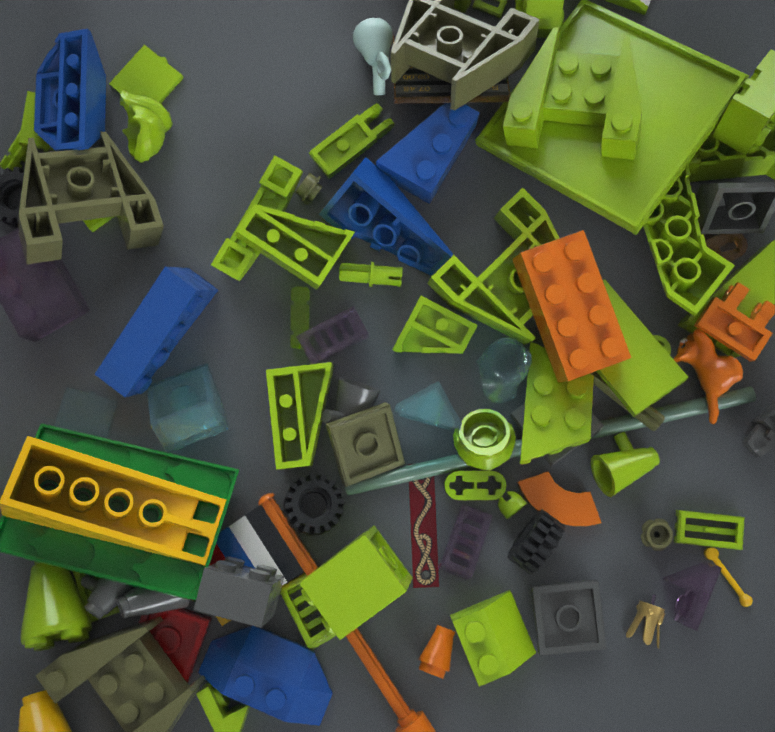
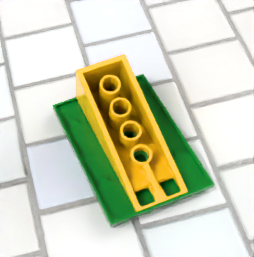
(115, 510)

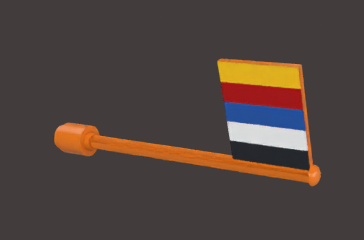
(268, 540)

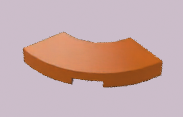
(563, 505)

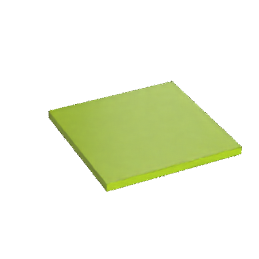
(680, 104)

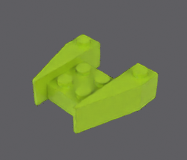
(577, 91)
(497, 294)

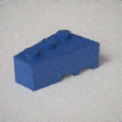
(429, 151)

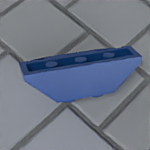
(71, 93)
(268, 675)

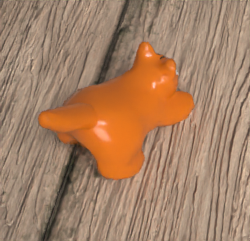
(713, 371)

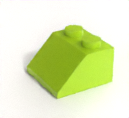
(493, 637)

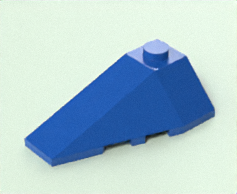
(385, 219)

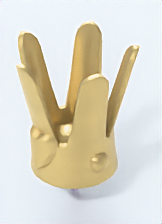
(653, 616)

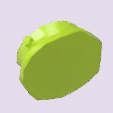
(484, 439)

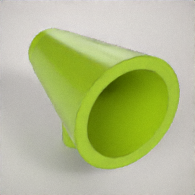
(621, 468)

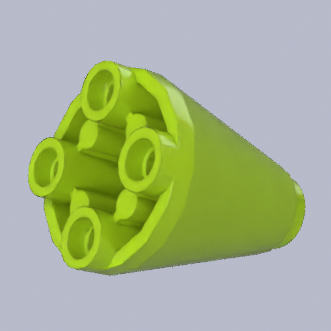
(53, 609)

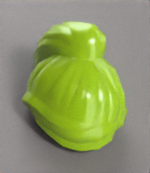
(146, 125)

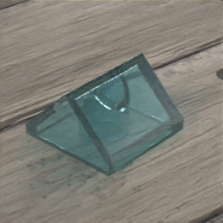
(431, 408)

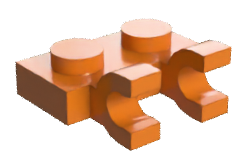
(733, 328)

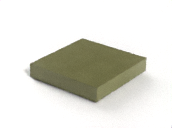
(365, 444)

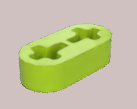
(475, 493)

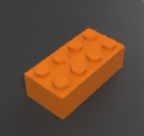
(571, 307)

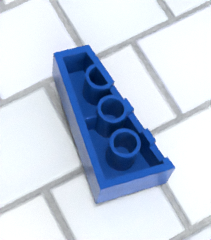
(155, 330)

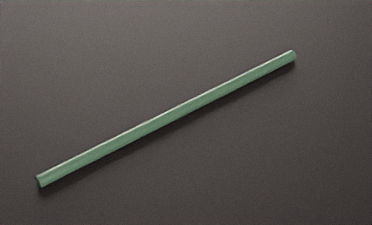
(611, 426)

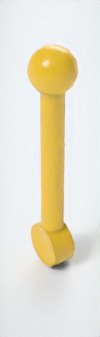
(712, 554)

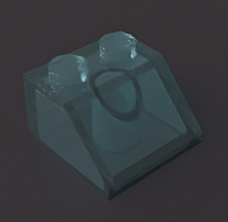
(186, 408)

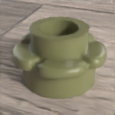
(309, 187)
(665, 534)

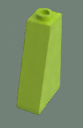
(755, 274)

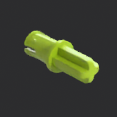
(370, 274)

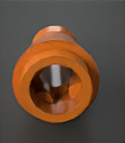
(437, 653)

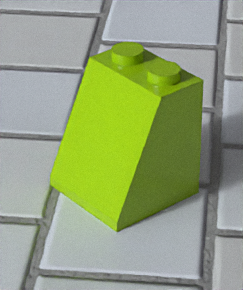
(356, 583)

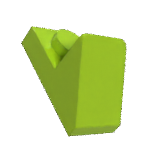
(217, 711)

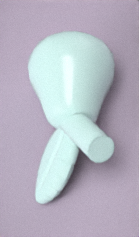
(373, 40)

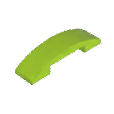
(275, 192)

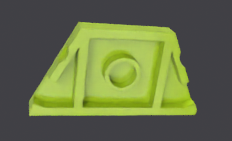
(553, 411)

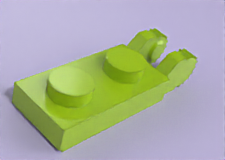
(349, 141)

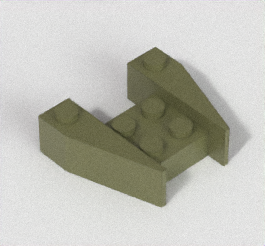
(461, 47)
(79, 188)
(129, 676)

